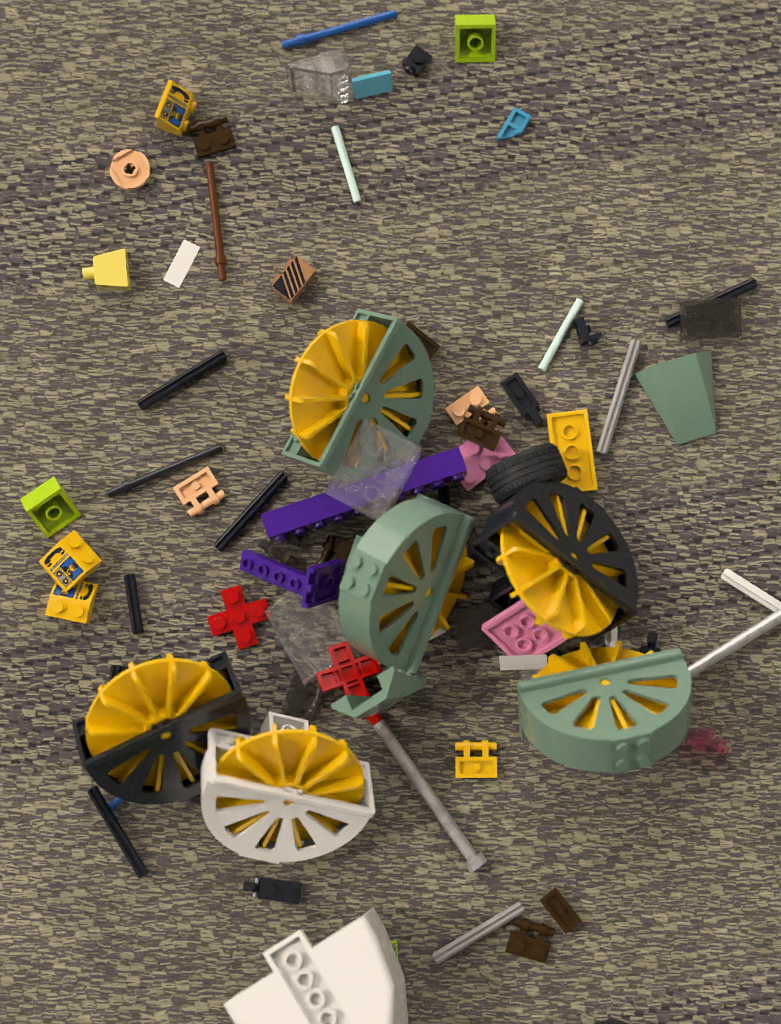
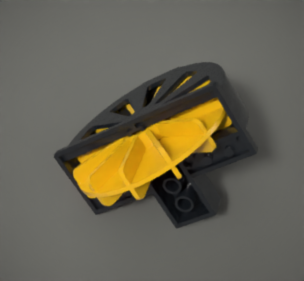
(560, 560)
(153, 726)

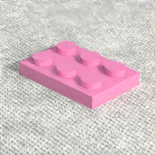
(479, 460)

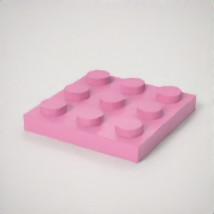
(518, 634)

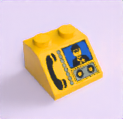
(175, 109)
(70, 561)
(73, 605)

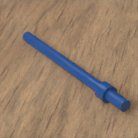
(302, 40)

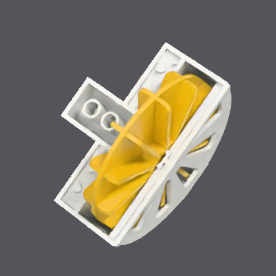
(283, 791)

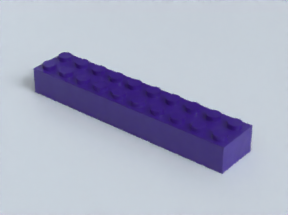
(323, 509)

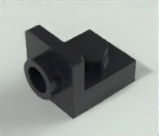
(416, 61)
(583, 329)

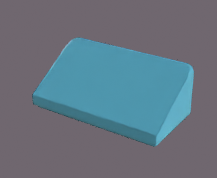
(372, 84)

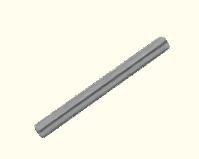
(619, 396)

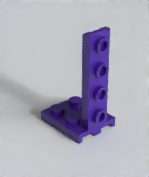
(316, 586)

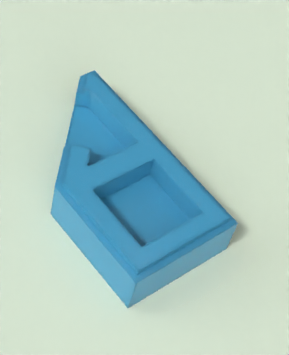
(514, 124)

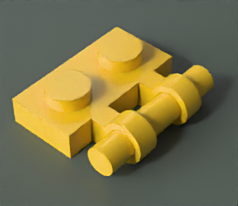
(475, 766)

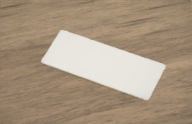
(181, 263)
(522, 662)

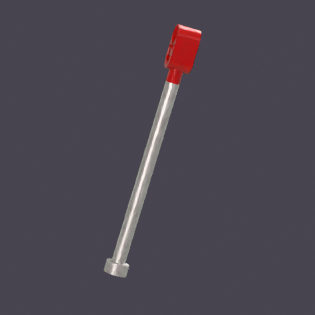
(735, 643)
(473, 859)

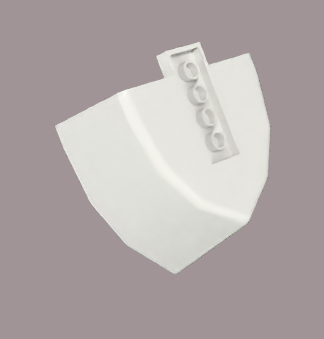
(337, 981)

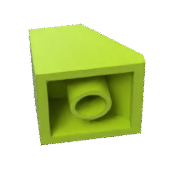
(475, 38)
(50, 507)

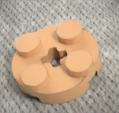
(134, 159)

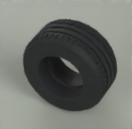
(524, 468)

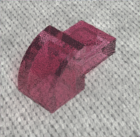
(703, 738)

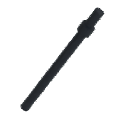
(127, 486)

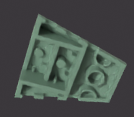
(683, 395)
(395, 687)

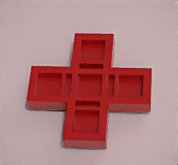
(238, 617)
(347, 671)

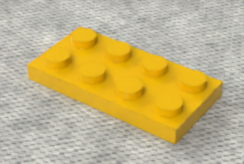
(572, 437)

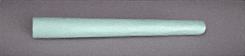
(346, 164)
(561, 334)

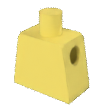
(109, 271)

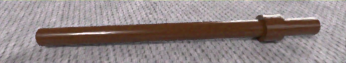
(220, 258)

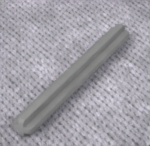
(478, 932)

